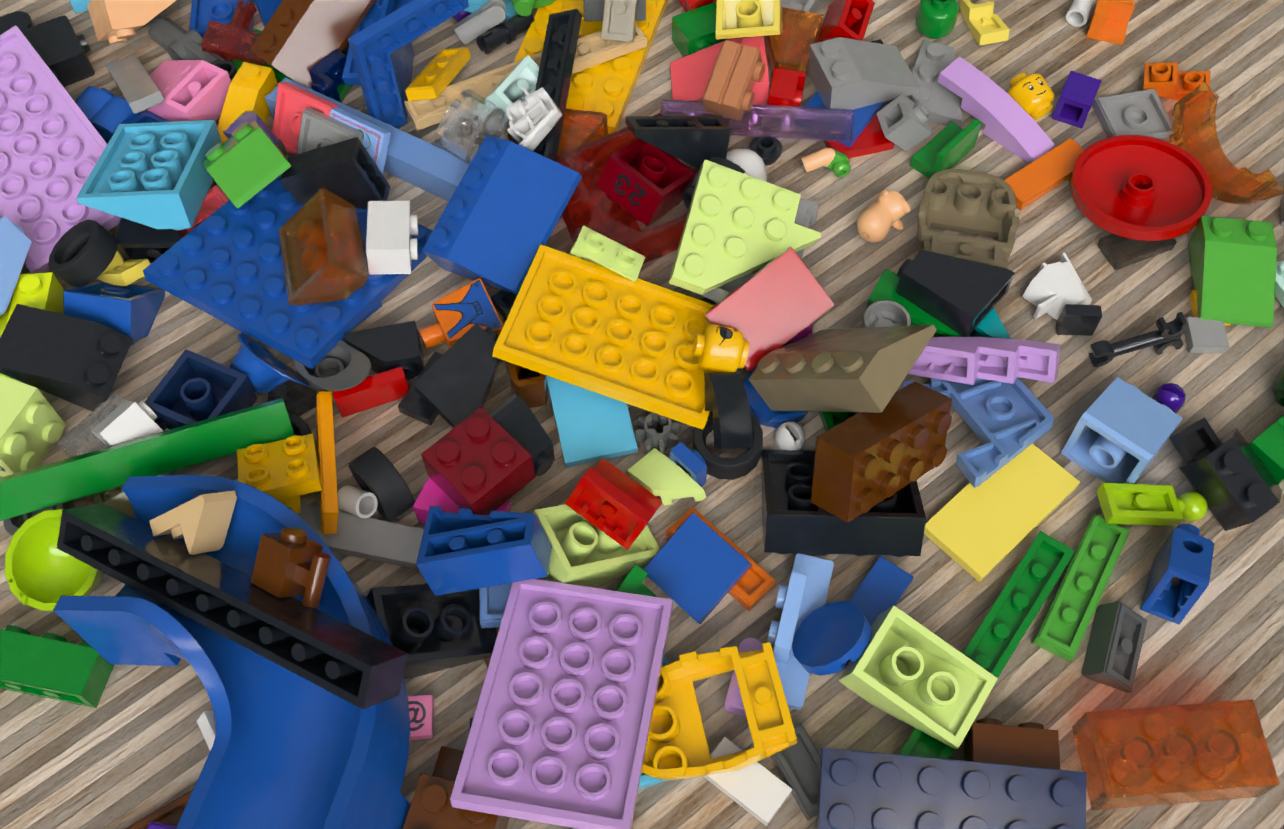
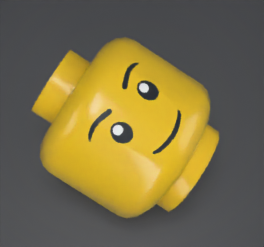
(1032, 94)

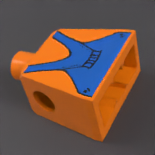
(459, 313)

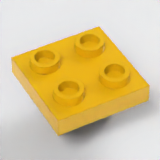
(282, 469)

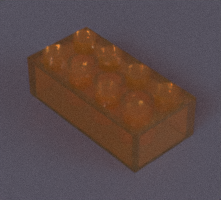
(1174, 754)

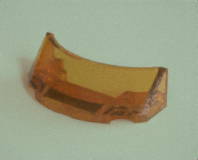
(1196, 133)

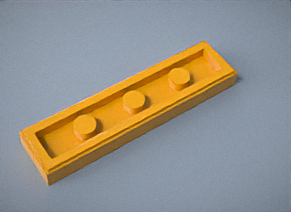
(327, 462)

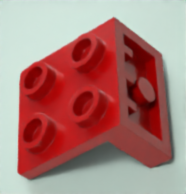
(613, 503)

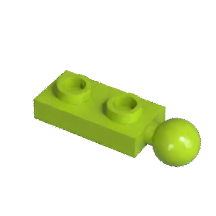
(1149, 504)

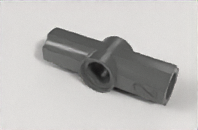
(179, 42)

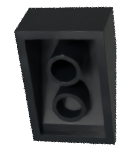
(62, 355)
(431, 628)

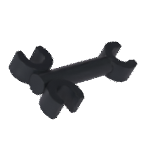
(1166, 335)

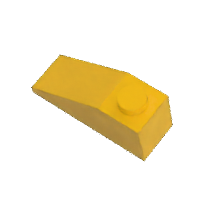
(247, 93)

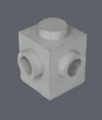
(905, 122)

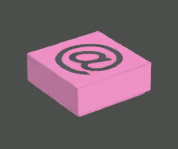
(421, 717)

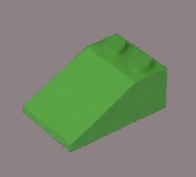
(1234, 270)

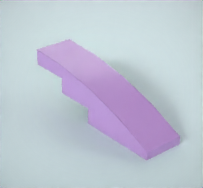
(1002, 115)
(988, 359)

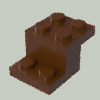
(432, 803)

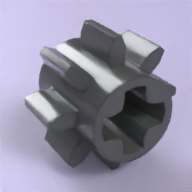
(661, 440)

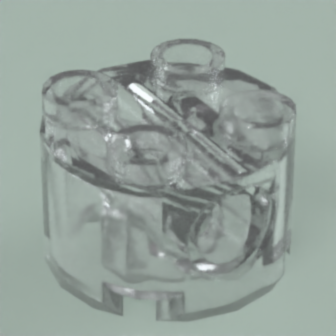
(459, 122)

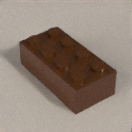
(880, 452)

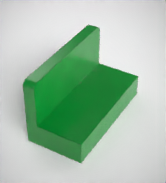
(946, 148)

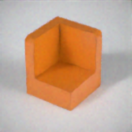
(1110, 20)

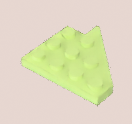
(735, 229)

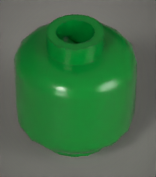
(936, 17)

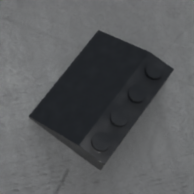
(800, 526)

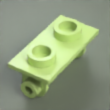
(608, 253)

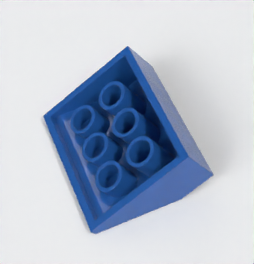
(501, 214)

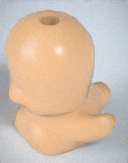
(879, 217)

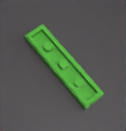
(1081, 588)

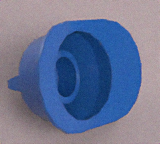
(262, 366)

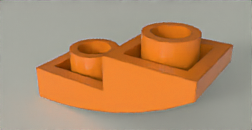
(1171, 82)

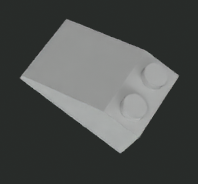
(858, 73)

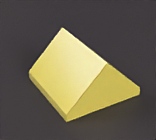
(748, 18)

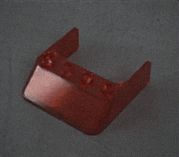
(596, 211)

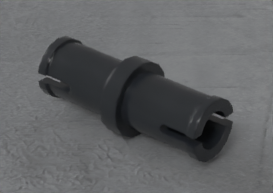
(504, 33)

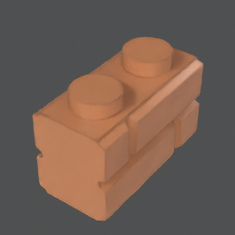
(732, 80)

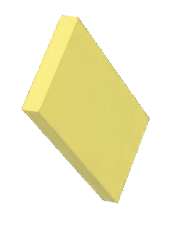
(992, 519)

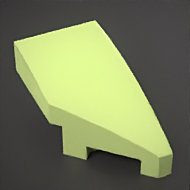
(665, 478)

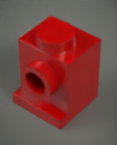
(786, 88)

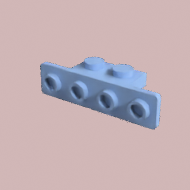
(802, 596)

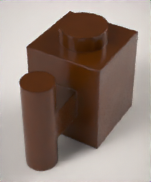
(291, 566)

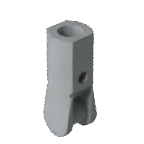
(481, 20)

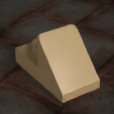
(200, 521)

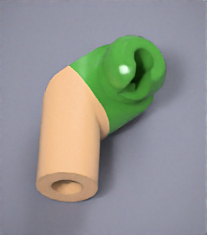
(830, 159)

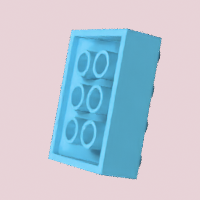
(153, 173)

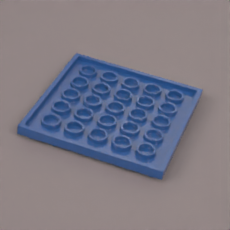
(237, 275)

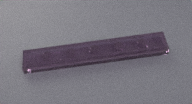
(777, 120)

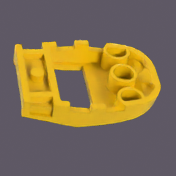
(677, 736)

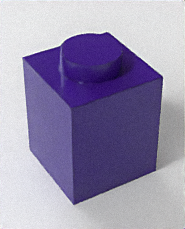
(1076, 99)

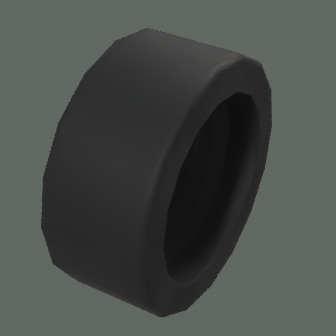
(83, 253)
(728, 467)
(380, 477)

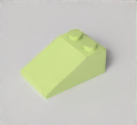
(586, 554)
(919, 678)

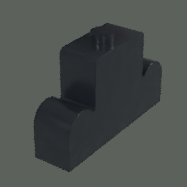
(56, 44)

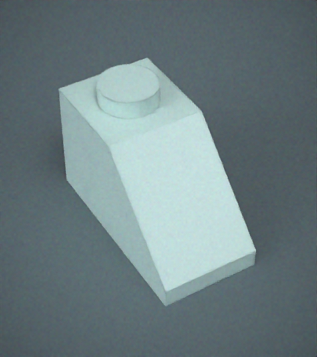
(510, 87)

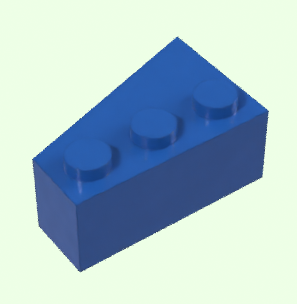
(481, 550)

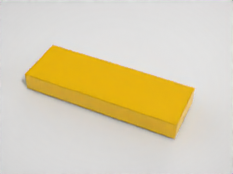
(438, 74)

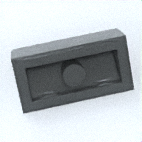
(1114, 646)

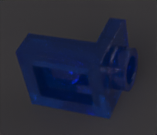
(328, 74)

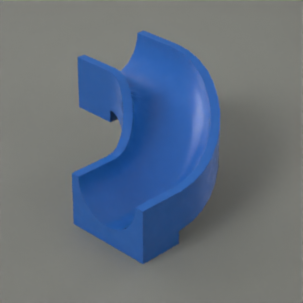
(281, 743)

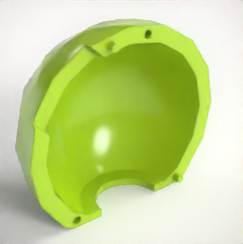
(40, 571)

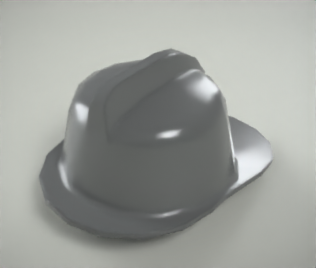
(338, 370)

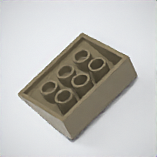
(840, 369)

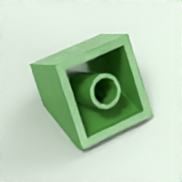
(245, 163)

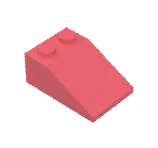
(693, 72)

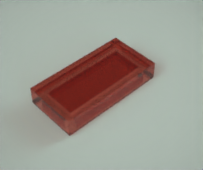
(231, 43)

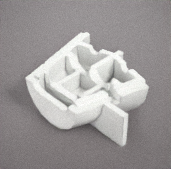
(532, 118)
(1055, 287)

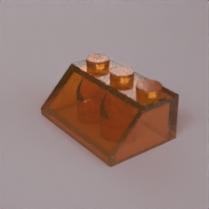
(323, 251)

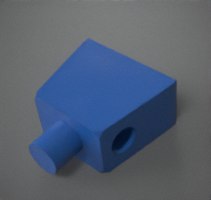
(1185, 557)

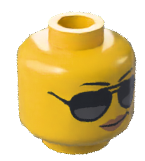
(721, 349)

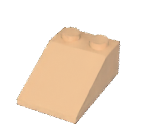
(122, 18)

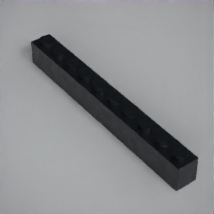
(225, 601)

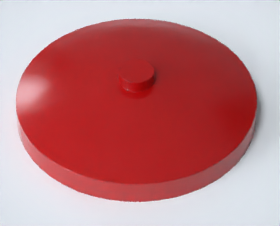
(1140, 187)

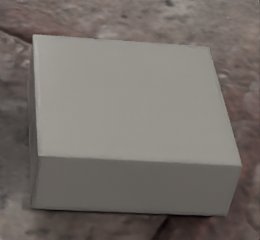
(1206, 336)

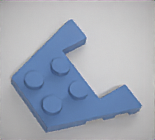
(1001, 416)

